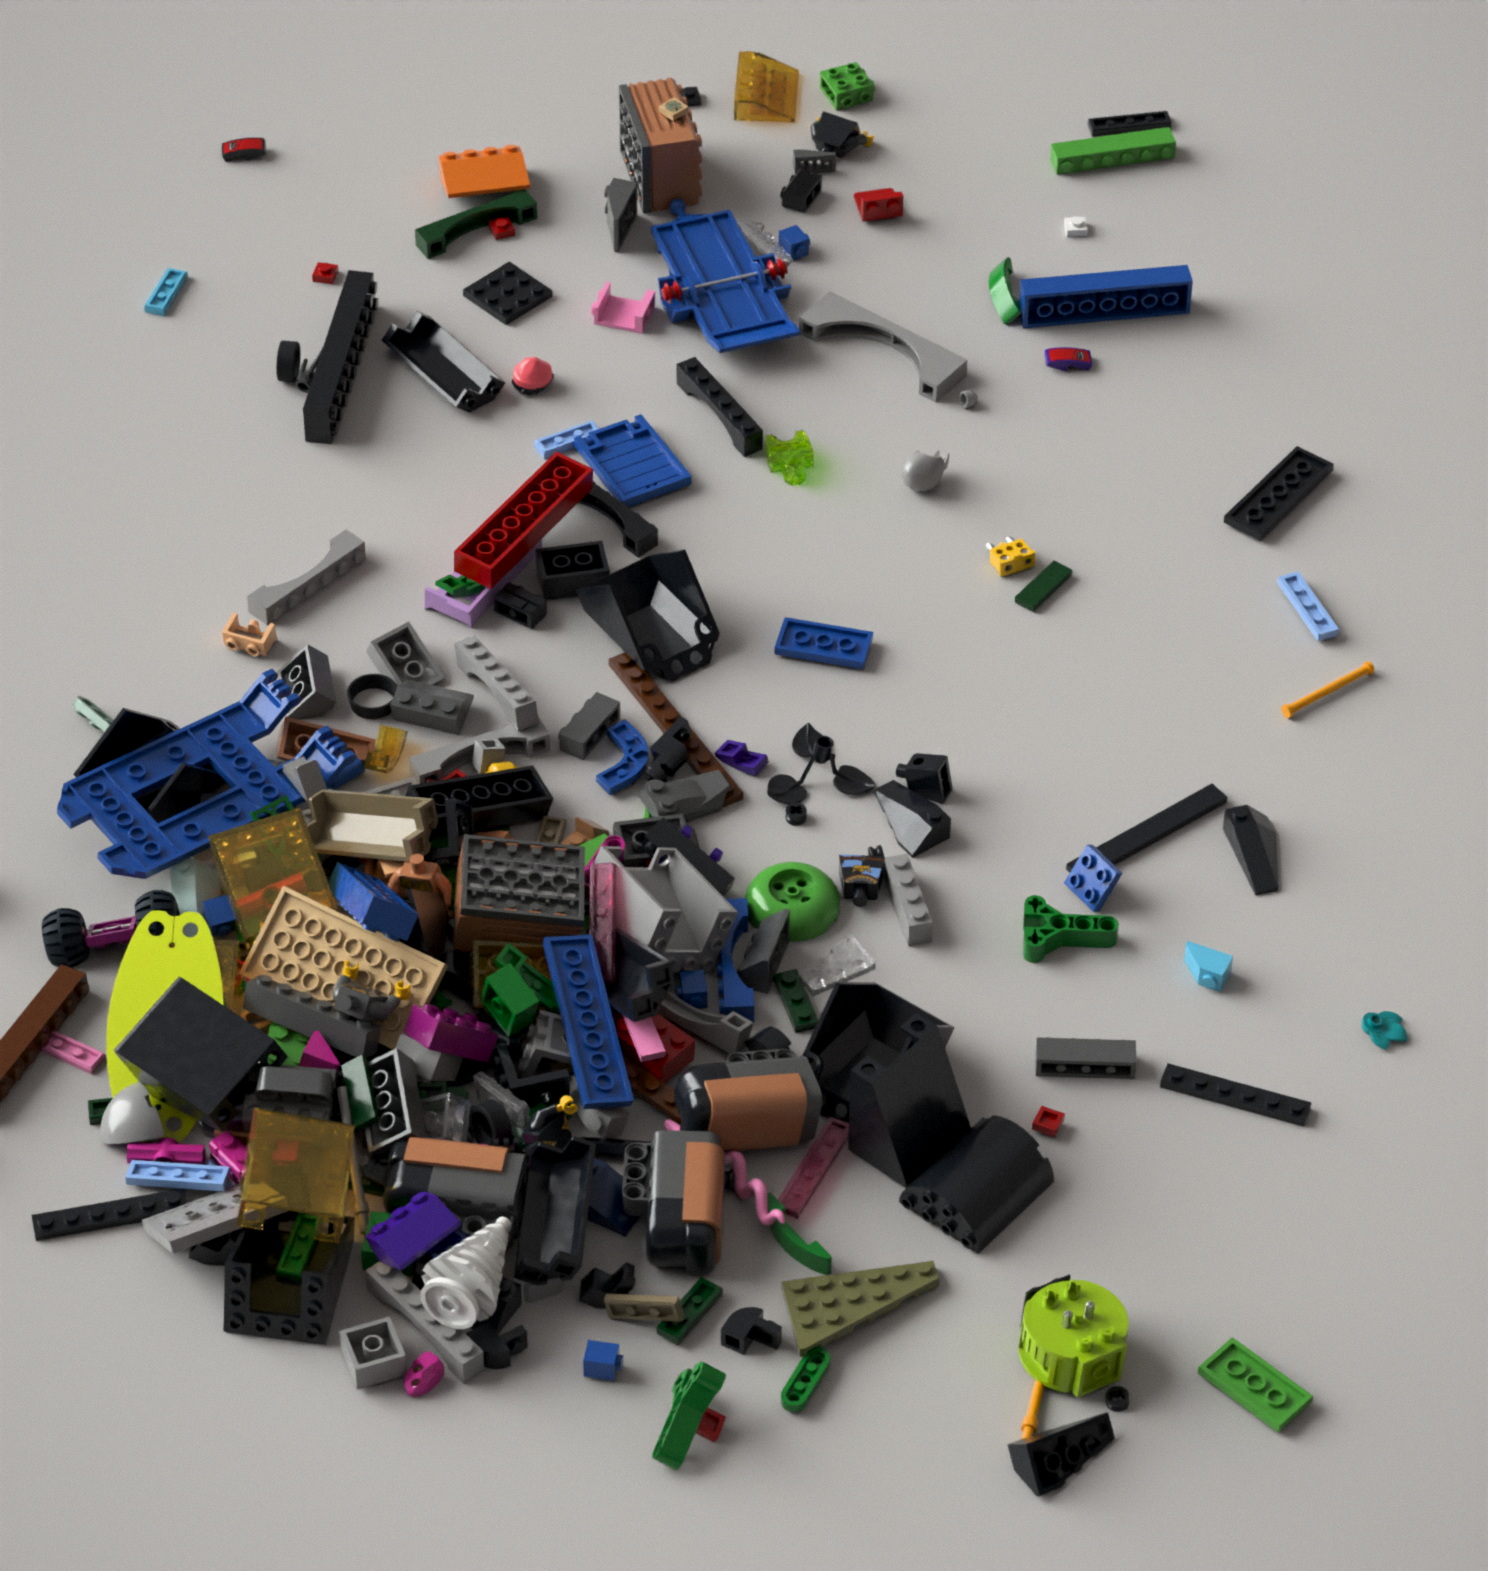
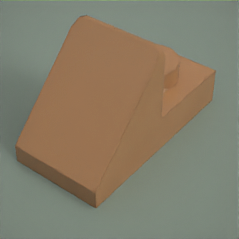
(584, 831)

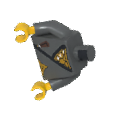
(364, 1001)

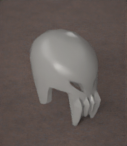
(924, 471)

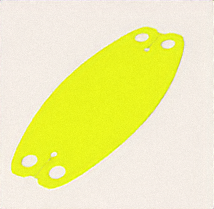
(143, 978)

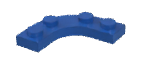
(633, 762)

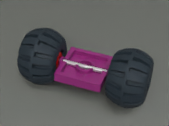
(69, 940)

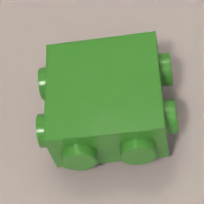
(846, 85)

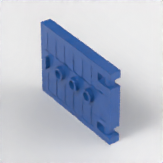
(632, 461)

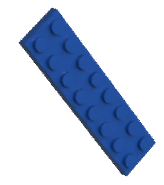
(588, 1022)

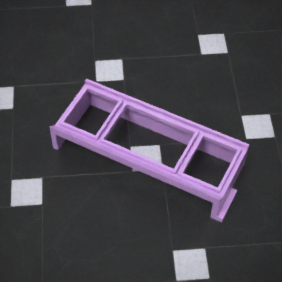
(470, 614)

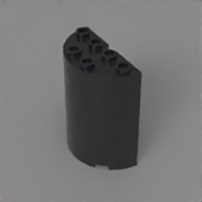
(981, 1182)

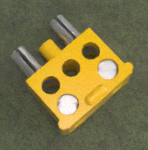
(1011, 557)

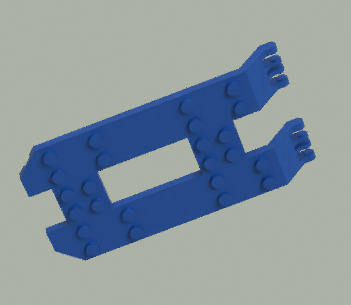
(222, 740)

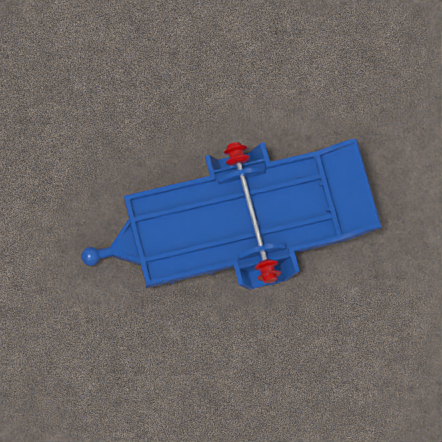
(721, 281)

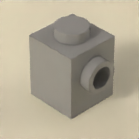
(487, 752)

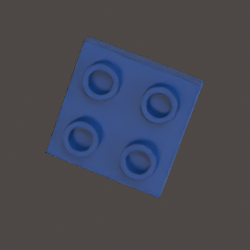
(1093, 878)

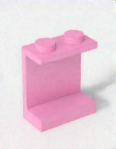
(623, 312)

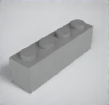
(908, 899)

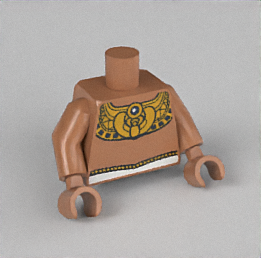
(421, 876)

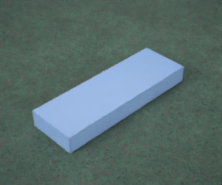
(563, 440)

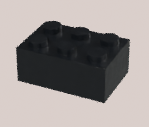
(570, 567)

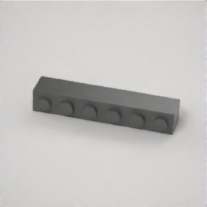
(307, 1014)

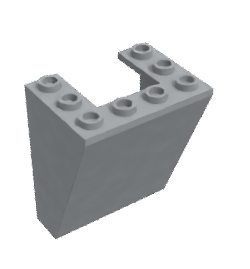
(671, 909)

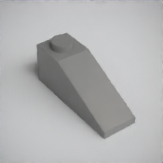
(601, 1121)

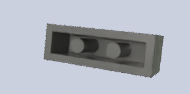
(589, 725)

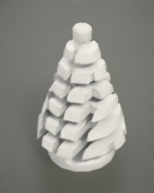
(467, 1278)

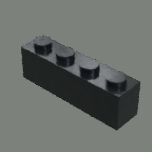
(667, 836)

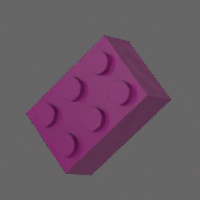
(451, 1032)

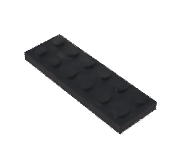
(1278, 493)

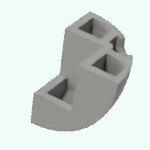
(130, 1117)

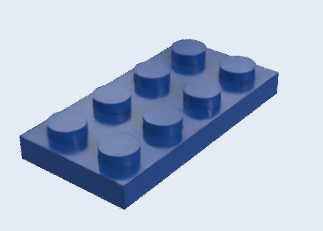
(823, 643)

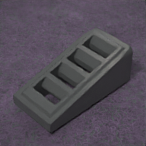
(809, 155)

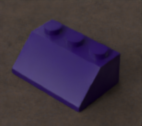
(412, 1230)

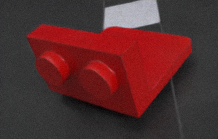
(879, 204)

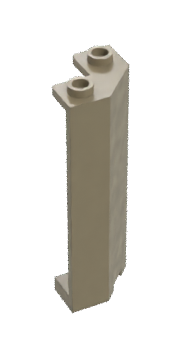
(371, 824)

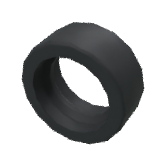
(288, 361)
(489, 1122)

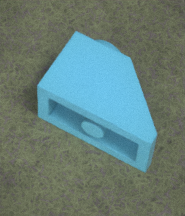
(1208, 965)

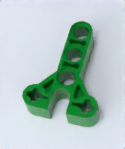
(1049, 929)
(691, 1397)

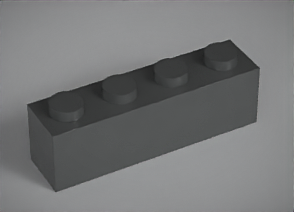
(1085, 1058)

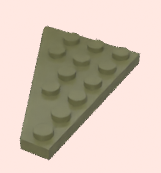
(835, 1303)

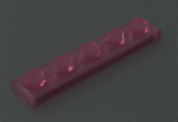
(603, 916)
(814, 1166)

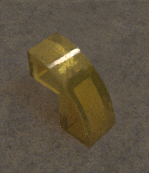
(387, 749)

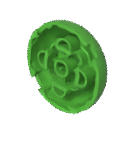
(786, 887)

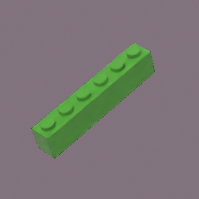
(1112, 150)

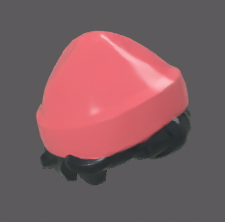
(532, 375)

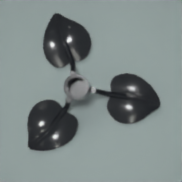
(811, 743)

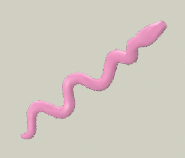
(744, 1190)

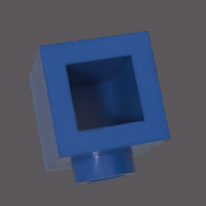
(794, 242)
(219, 916)
(693, 988)
(602, 1360)

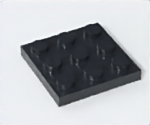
(507, 293)

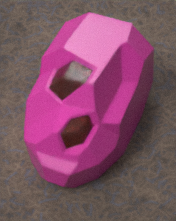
(423, 1374)

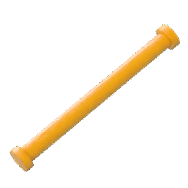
(1366, 669)

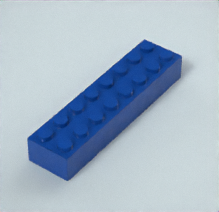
(1105, 296)
(372, 902)

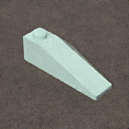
(191, 885)

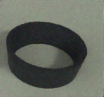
(368, 682)

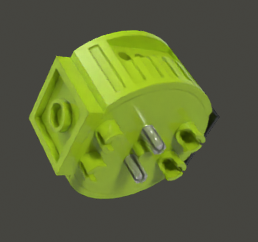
(1073, 1335)

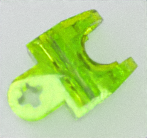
(790, 456)

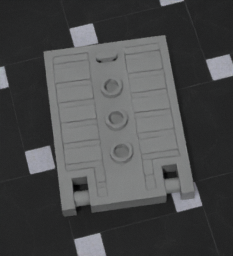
(200, 1220)

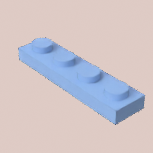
(1308, 606)
(178, 1175)

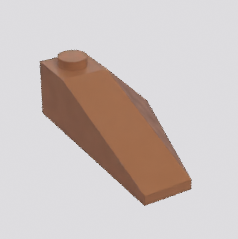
(296, 733)

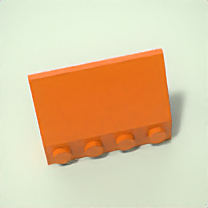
(483, 171)

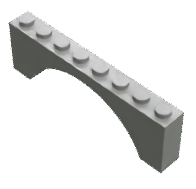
(838, 317)

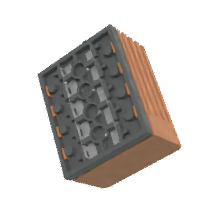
(656, 150)
(517, 891)

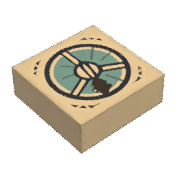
(673, 109)

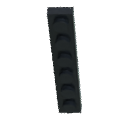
(1235, 1094)
(105, 1214)

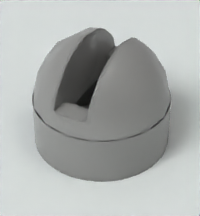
(968, 398)

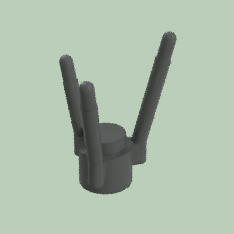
(304, 378)

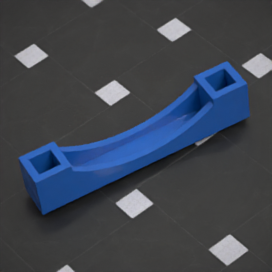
(735, 993)

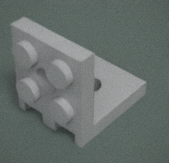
(545, 1040)

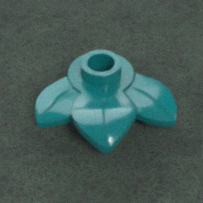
(1384, 1028)

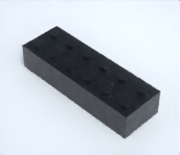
(496, 797)

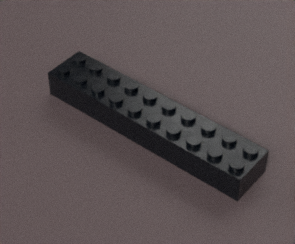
(339, 357)

